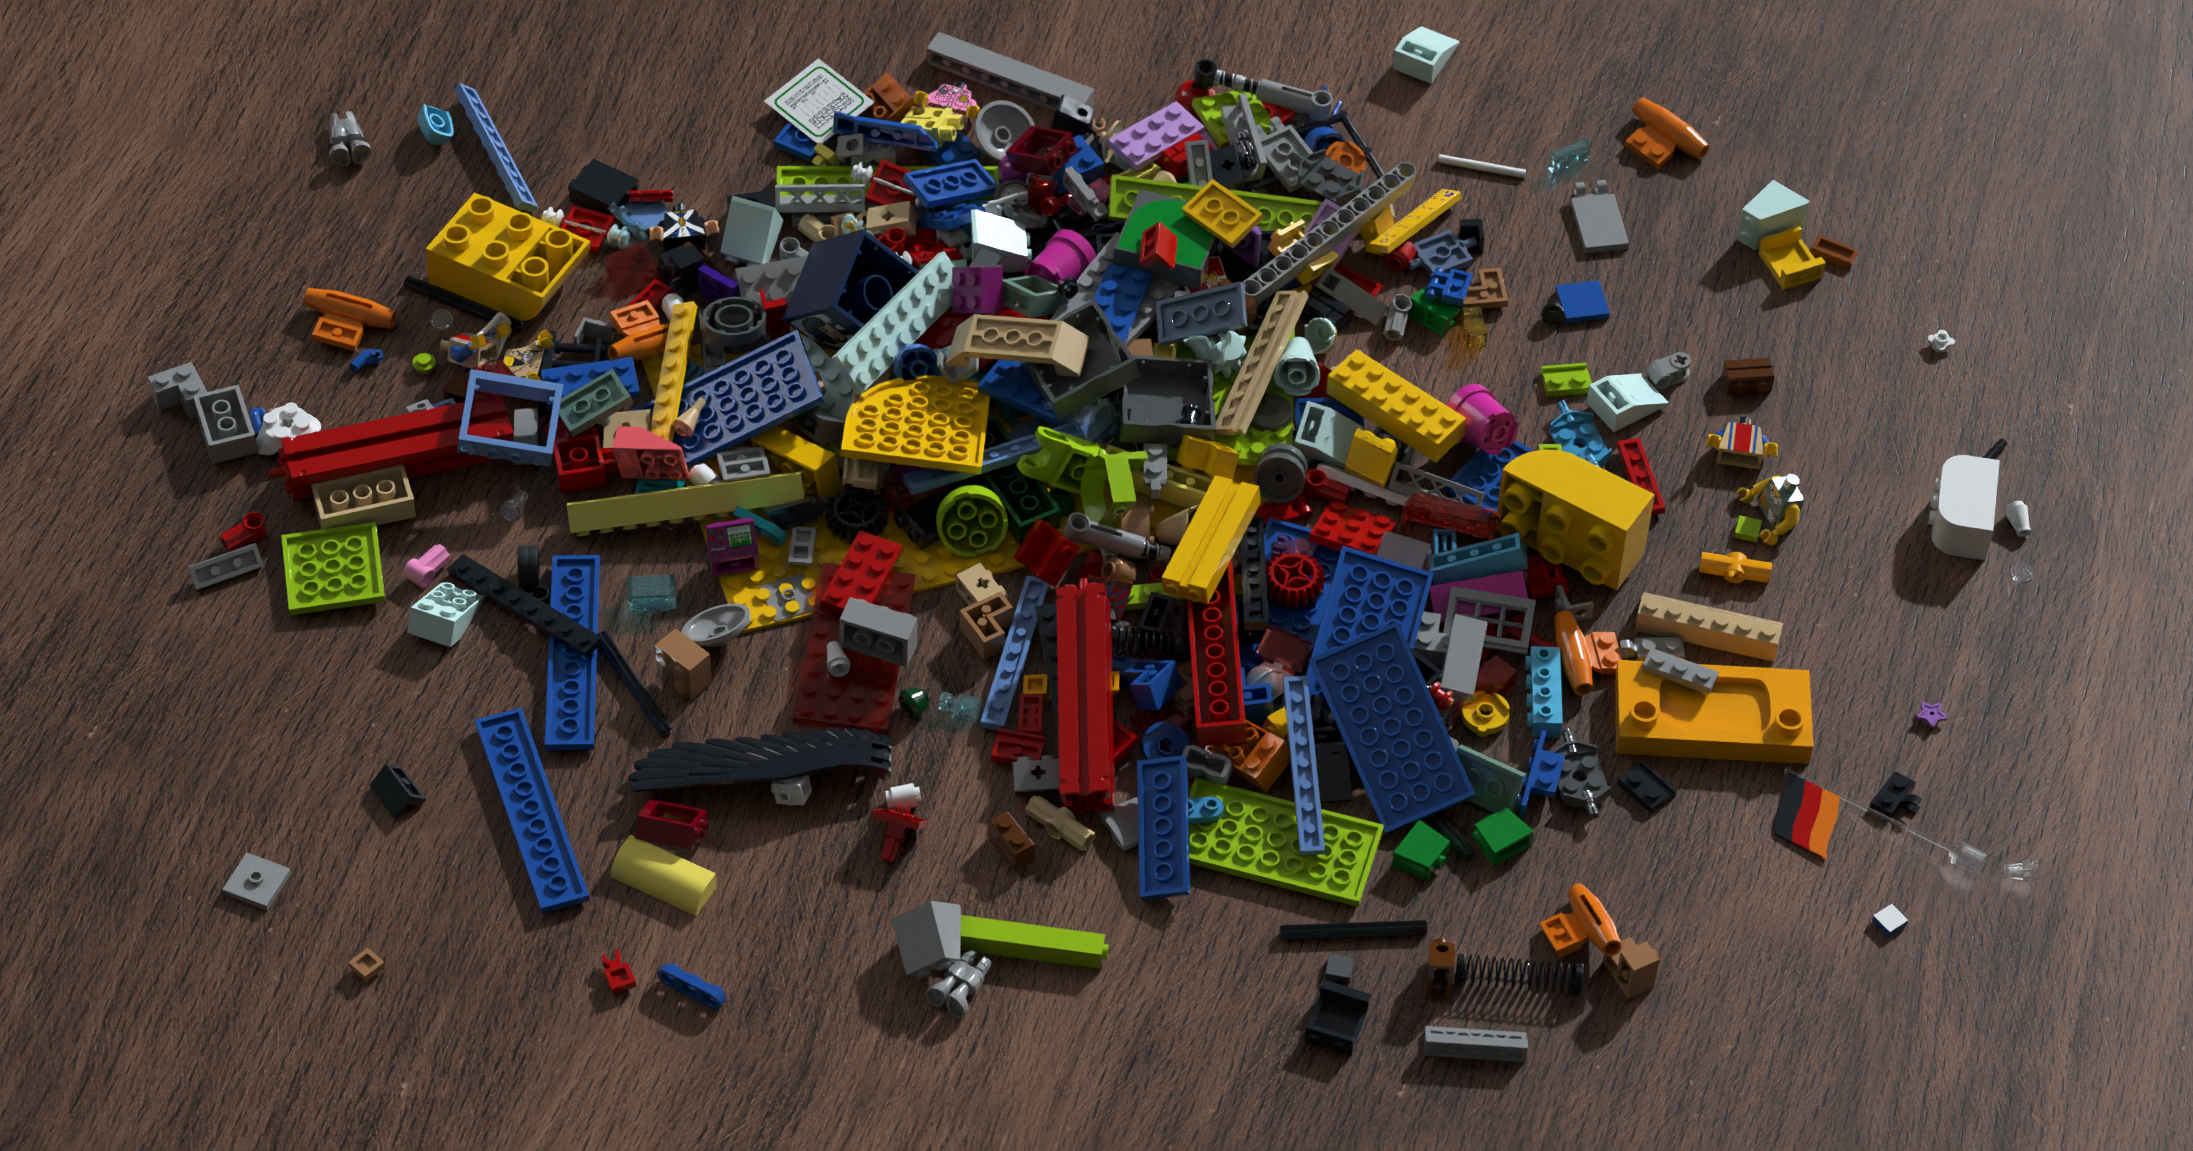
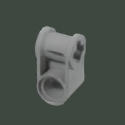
(1667, 372)

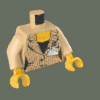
(528, 360)

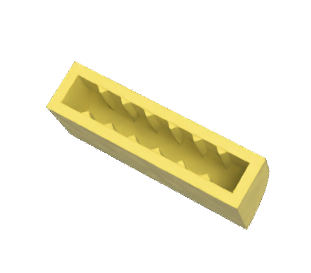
(663, 875)

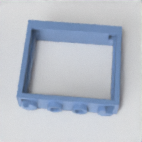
(513, 387)

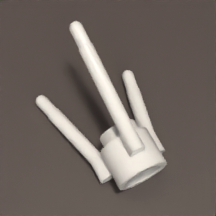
(994, 208)
(491, 327)

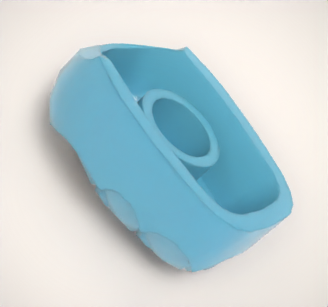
(435, 125)

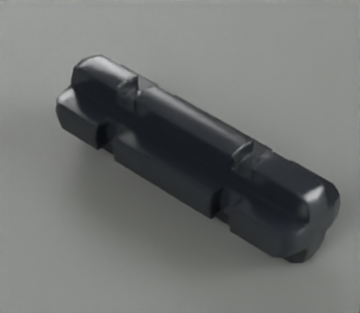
(1247, 151)

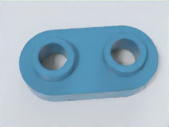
(1201, 812)

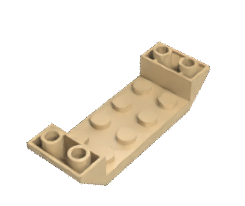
(1019, 341)

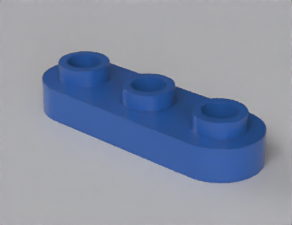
(692, 986)

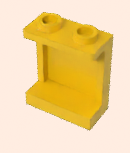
(1288, 236)
(1790, 258)

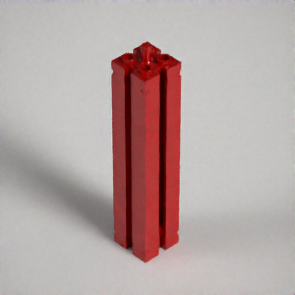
(418, 440)
(1085, 698)

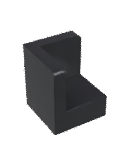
(1472, 228)

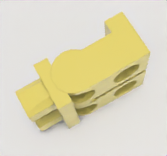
(937, 122)

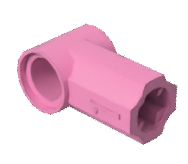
(424, 569)

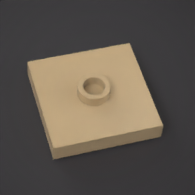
(635, 418)

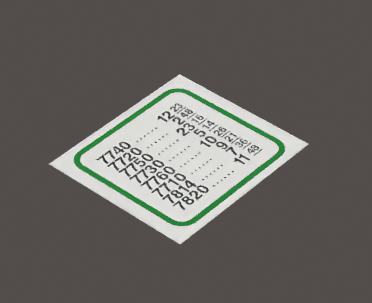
(814, 97)

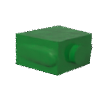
(1502, 836)
(1421, 852)

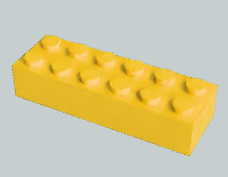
(1396, 405)

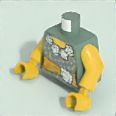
(1779, 502)

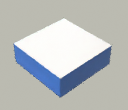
(1890, 920)

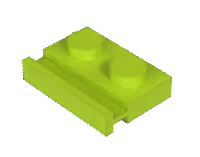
(1566, 379)

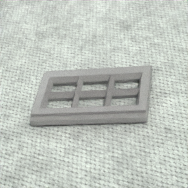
(1496, 600)

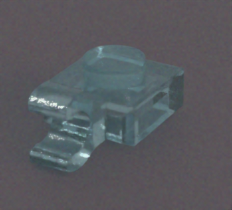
(964, 707)

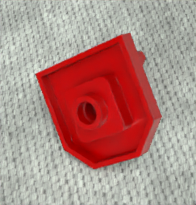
(898, 824)

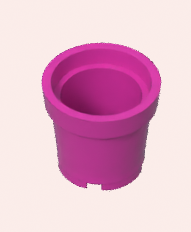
(1064, 257)
(1487, 422)

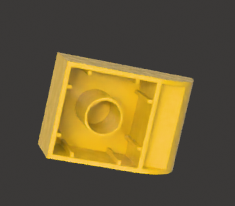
(503, 257)
(1575, 514)

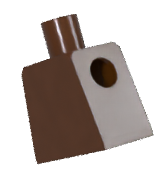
(1440, 958)

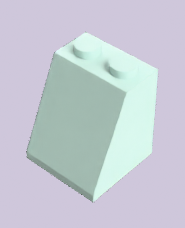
(1771, 212)
(750, 232)
(1002, 237)

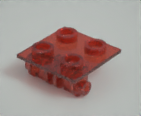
(632, 268)

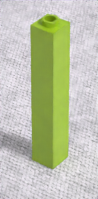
(1033, 942)

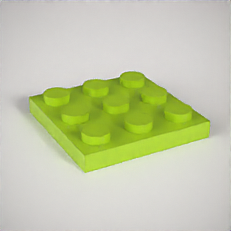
(1209, 109)

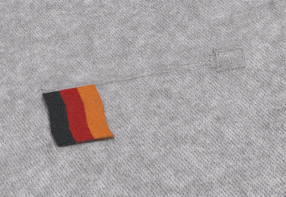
(1811, 811)

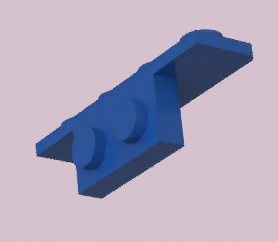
(1544, 774)

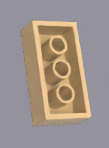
(364, 498)

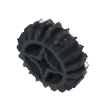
(856, 512)

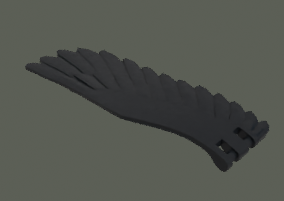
(762, 759)

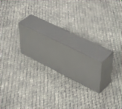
(1463, 657)

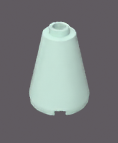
(1297, 368)

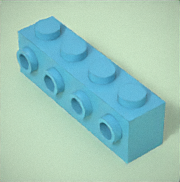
(1479, 560)
(1545, 691)

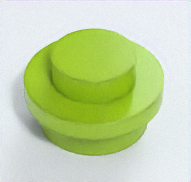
(424, 363)

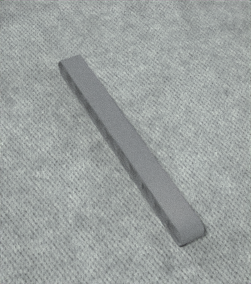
(1330, 232)

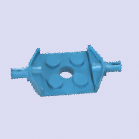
(1575, 428)

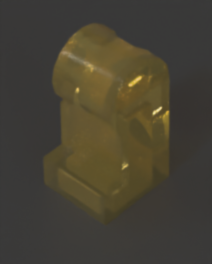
(1473, 325)

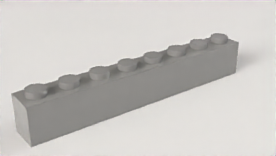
(1004, 73)

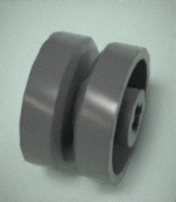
(1280, 473)

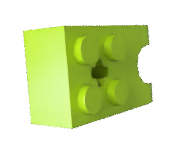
(1059, 460)

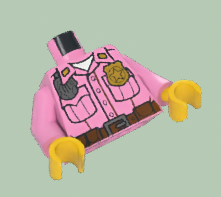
(951, 97)

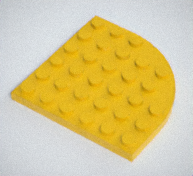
(919, 424)

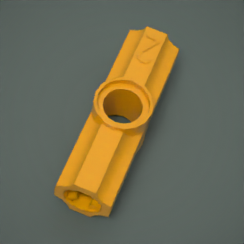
(1735, 567)

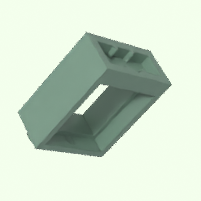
(1034, 293)

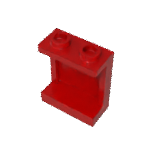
(1046, 552)

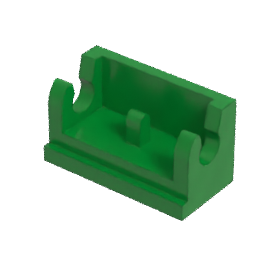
(1432, 314)

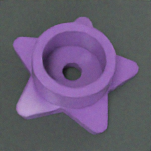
(1931, 720)

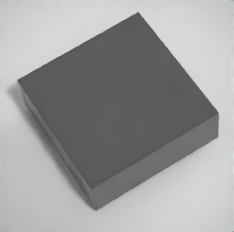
(1339, 968)

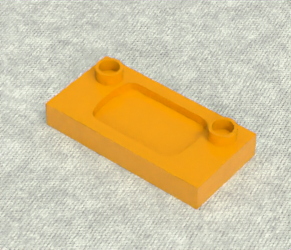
(1744, 717)

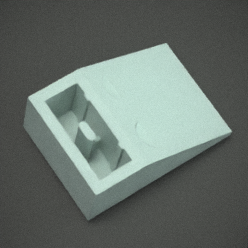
(1423, 54)
(1624, 399)
(1325, 434)
(444, 614)

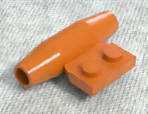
(1663, 134)
(345, 317)
(641, 330)
(1584, 653)
(1588, 921)

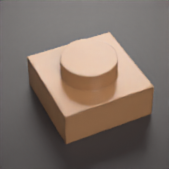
(366, 964)

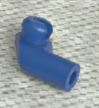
(366, 357)
(255, 416)

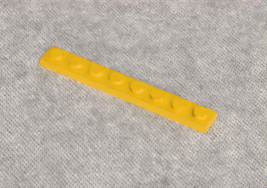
(673, 369)

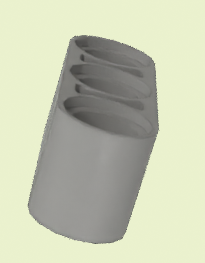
(526, 428)

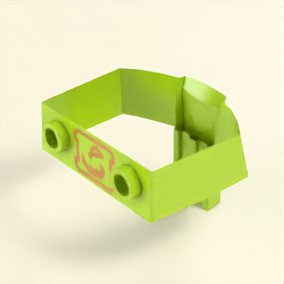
(1120, 481)

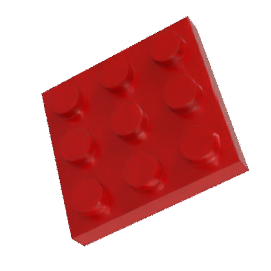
(1350, 527)

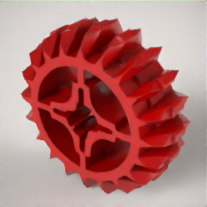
(1294, 579)

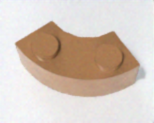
(1138, 521)

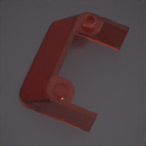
(1449, 515)

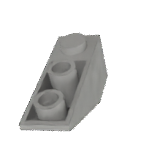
(1352, 296)

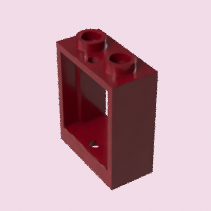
(1024, 158)
(671, 824)

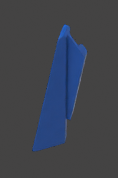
(884, 132)

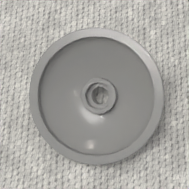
(1000, 119)
(717, 625)

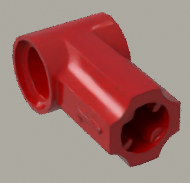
(1320, 486)
(250, 530)

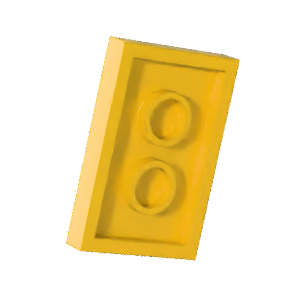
(1222, 213)

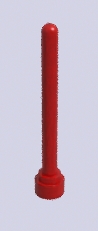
(1052, 204)

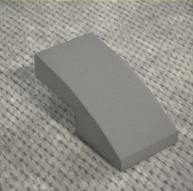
(802, 545)

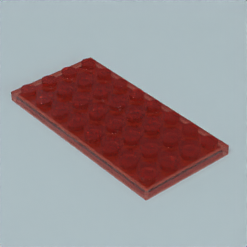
(868, 691)

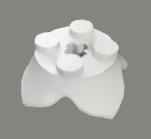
(284, 423)

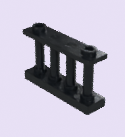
(557, 347)

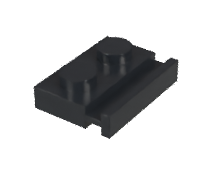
(1647, 787)

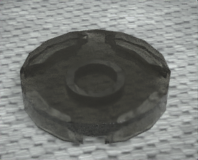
(1272, 413)

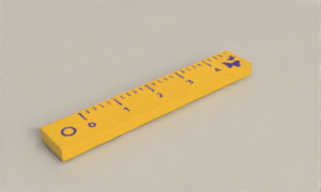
(1415, 221)

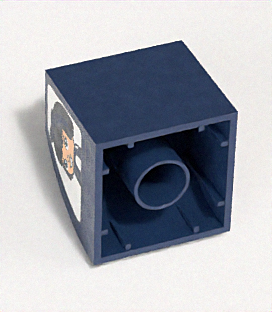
(845, 287)

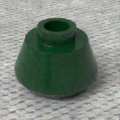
(1064, 500)
(913, 702)

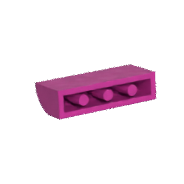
(1505, 584)

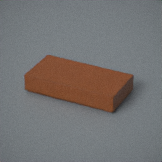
(1834, 252)

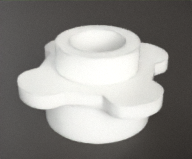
(1941, 341)

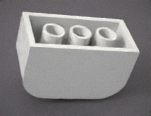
(1964, 506)

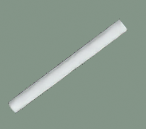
(1482, 166)

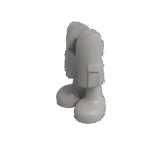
(344, 133)
(964, 977)

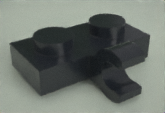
(1896, 794)

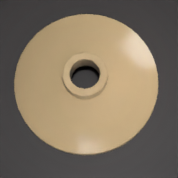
(1107, 152)

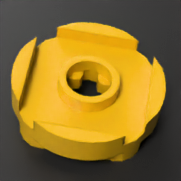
(1485, 724)

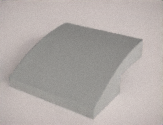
(743, 464)
(1123, 823)

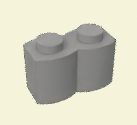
(1207, 766)

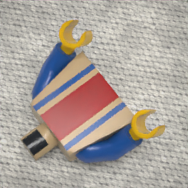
(474, 349)
(1741, 444)

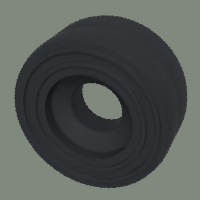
(528, 566)

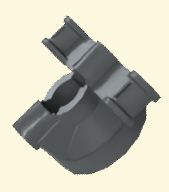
(732, 328)

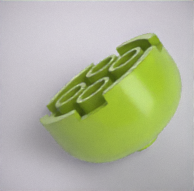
(972, 516)

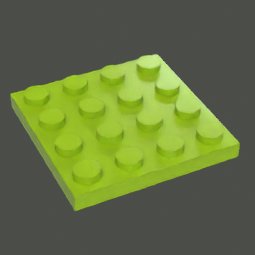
(333, 568)

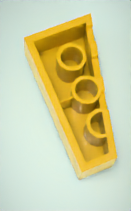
(795, 454)

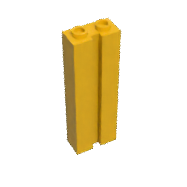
(1211, 540)

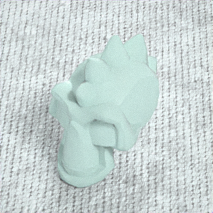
(1223, 350)

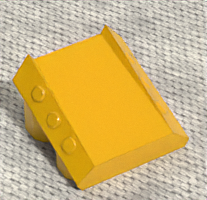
(1371, 458)

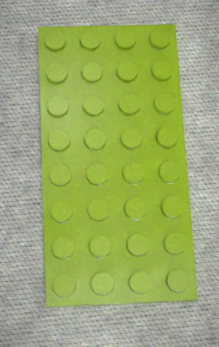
(1261, 844)

